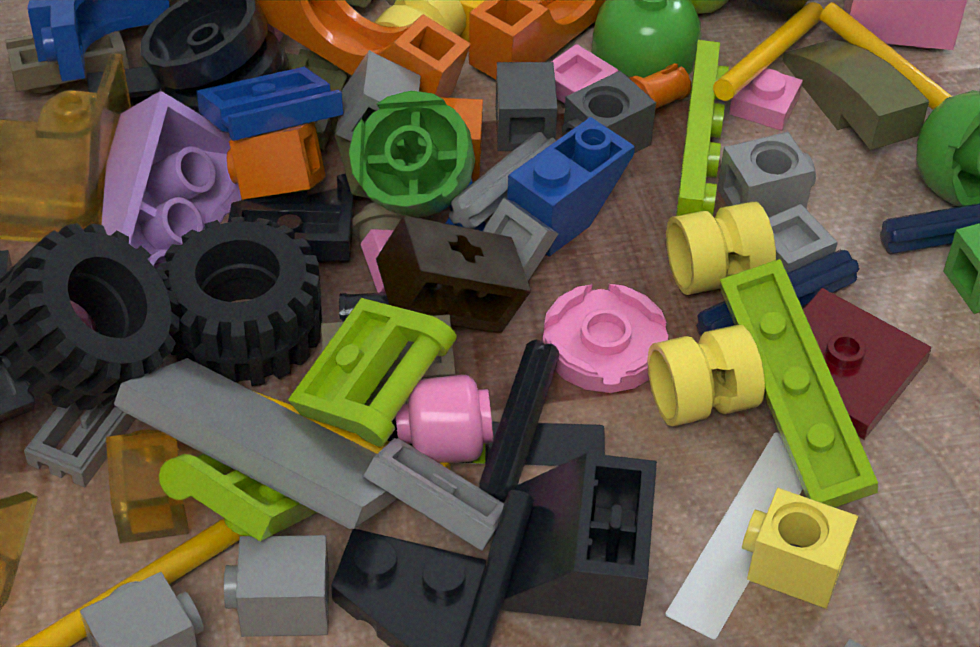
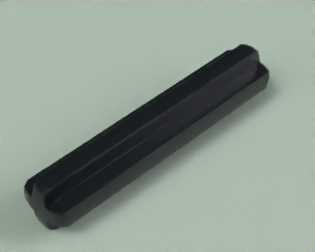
(519, 419)

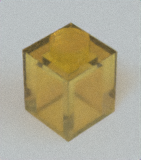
(136, 495)

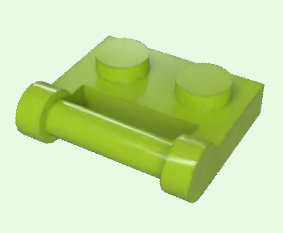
(359, 359)
(244, 503)

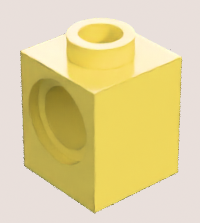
(797, 571)

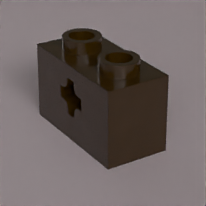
(453, 273)

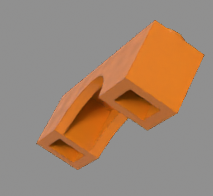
(525, 29)
(345, 38)

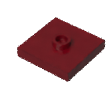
(865, 357)

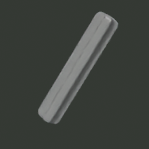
(487, 192)

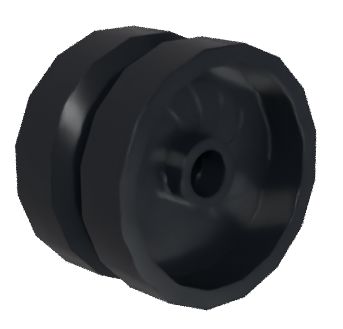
(209, 46)

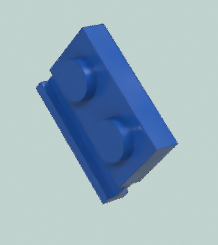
(269, 103)

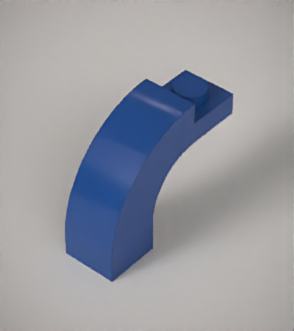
(68, 27)

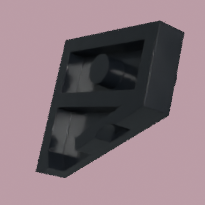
(319, 218)
(407, 589)

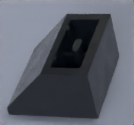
(586, 541)

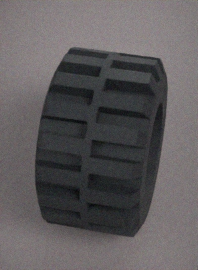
(237, 264)
(114, 287)

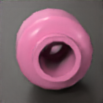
(447, 419)

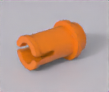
(665, 85)

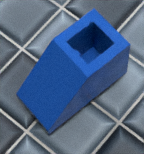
(571, 179)

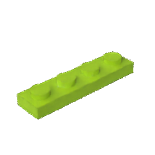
(703, 122)
(800, 387)

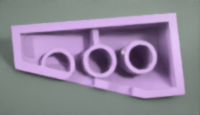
(165, 175)

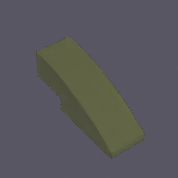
(859, 91)

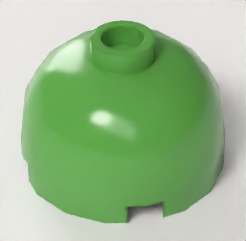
(646, 35)
(951, 149)
(412, 154)

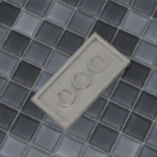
(257, 439)

